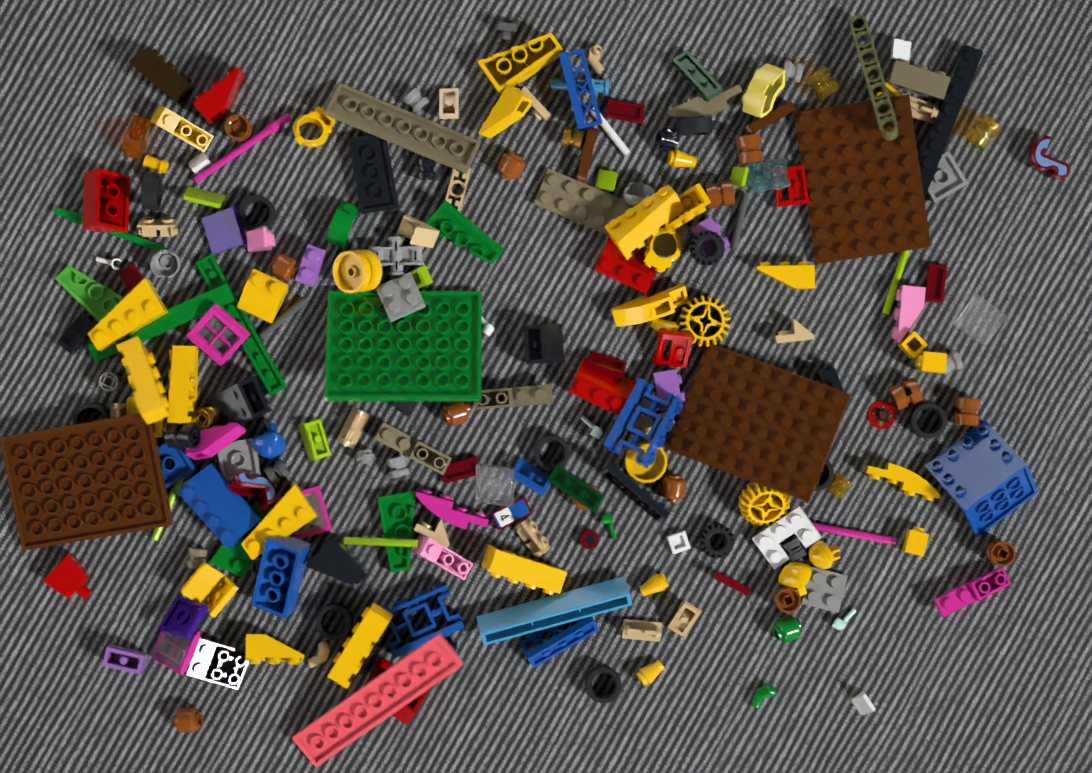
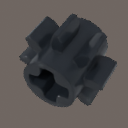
(667, 139)

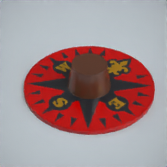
(882, 414)

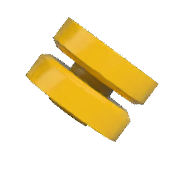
(357, 271)
(653, 471)

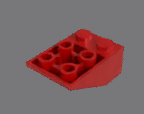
(219, 99)

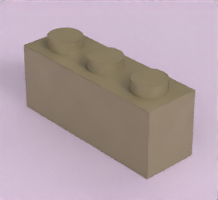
(918, 80)

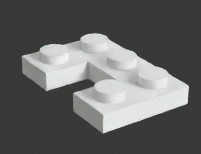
(793, 522)

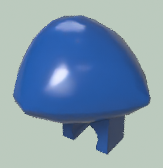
(269, 443)

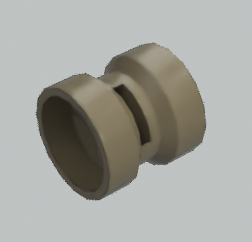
(196, 557)

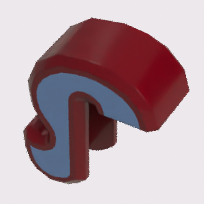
(1042, 162)
(255, 486)

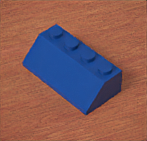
(218, 507)
(280, 575)

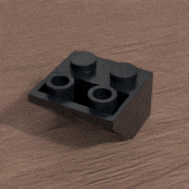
(543, 343)

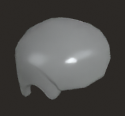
(637, 192)
(165, 263)

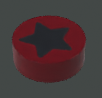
(589, 539)

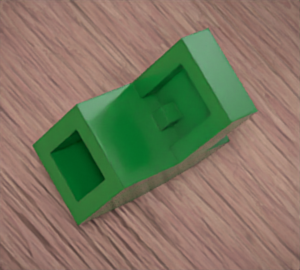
(342, 224)

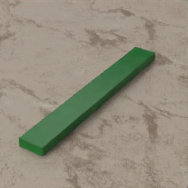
(175, 317)
(253, 344)

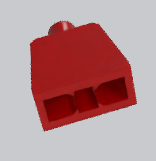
(69, 578)

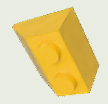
(262, 296)

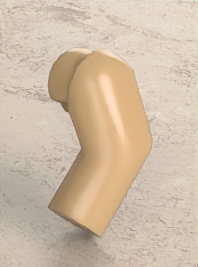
(593, 58)
(322, 655)

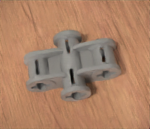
(403, 256)

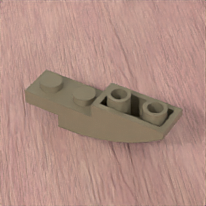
(697, 107)
(515, 397)
(413, 448)

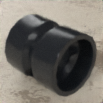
(182, 435)

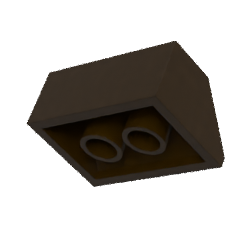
(162, 74)

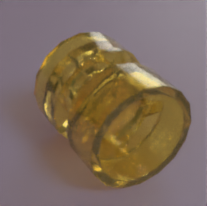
(822, 83)
(978, 136)

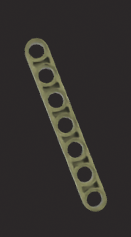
(873, 85)

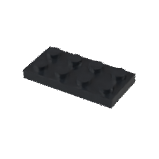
(373, 174)
(630, 487)

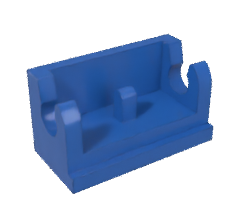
(531, 476)

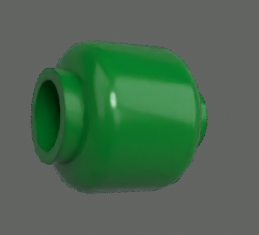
(787, 628)

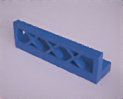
(573, 89)
(559, 642)

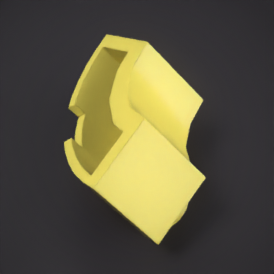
(763, 90)

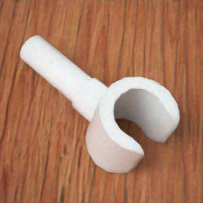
(108, 261)
(488, 328)

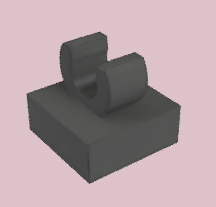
(507, 26)

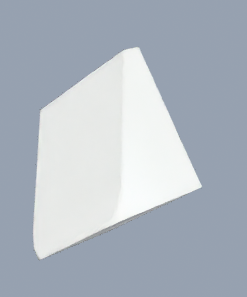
(900, 49)
(199, 163)
(863, 704)

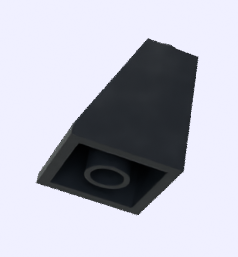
(338, 562)

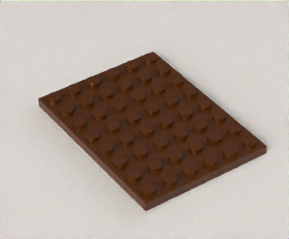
(859, 185)
(758, 422)
(86, 481)

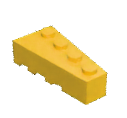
(520, 62)
(644, 220)
(131, 314)
(144, 380)
(183, 384)
(285, 518)
(523, 569)
(360, 645)

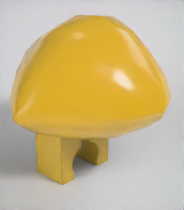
(822, 555)
(796, 576)

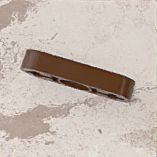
(769, 118)
(587, 154)

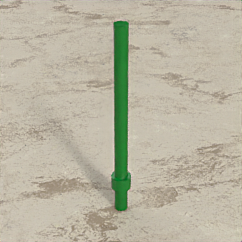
(74, 217)

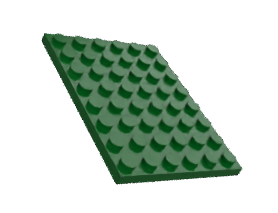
(414, 358)

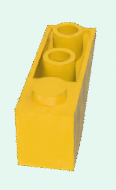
(508, 109)
(181, 128)
(794, 276)
(264, 648)

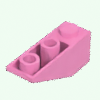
(260, 240)
(910, 304)
(442, 557)

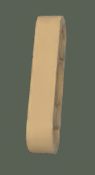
(455, 173)

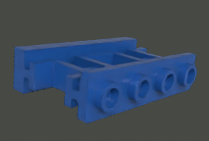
(631, 413)
(425, 633)

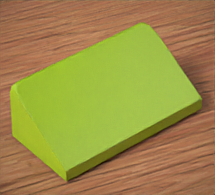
(204, 198)
(314, 440)

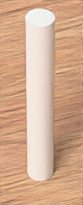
(612, 134)

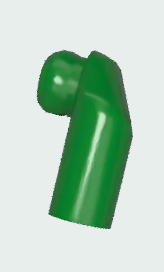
(761, 693)

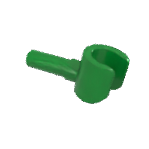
(608, 519)

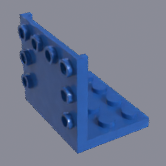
(983, 477)

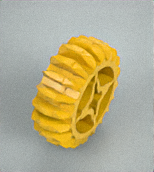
(708, 304)
(766, 505)

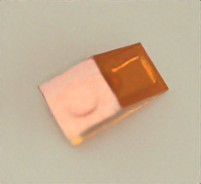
(137, 137)

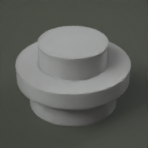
(365, 456)

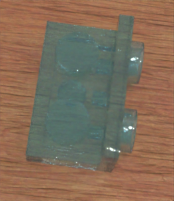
(768, 175)

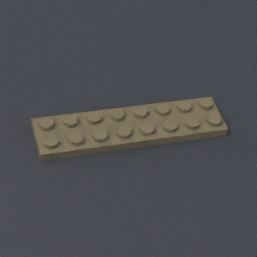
(402, 128)
(594, 208)

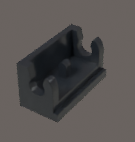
(77, 333)
(829, 377)

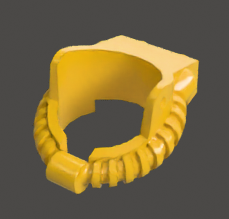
(317, 117)
(654, 260)

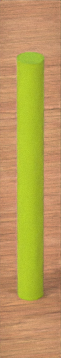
(895, 282)
(172, 496)
(381, 541)

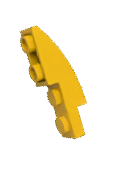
(650, 308)
(910, 481)

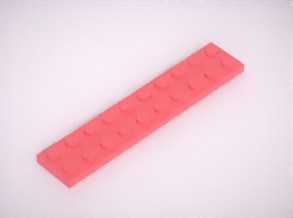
(378, 700)

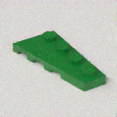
(397, 523)

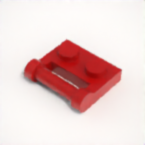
(797, 191)
(678, 350)

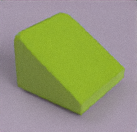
(739, 176)
(606, 180)
(421, 276)

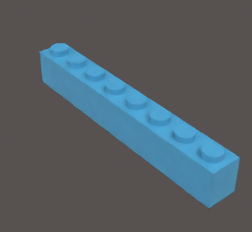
(554, 610)

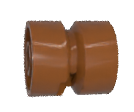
(238, 128)
(749, 149)
(720, 194)
(899, 397)
(966, 411)
(1000, 553)
(787, 599)

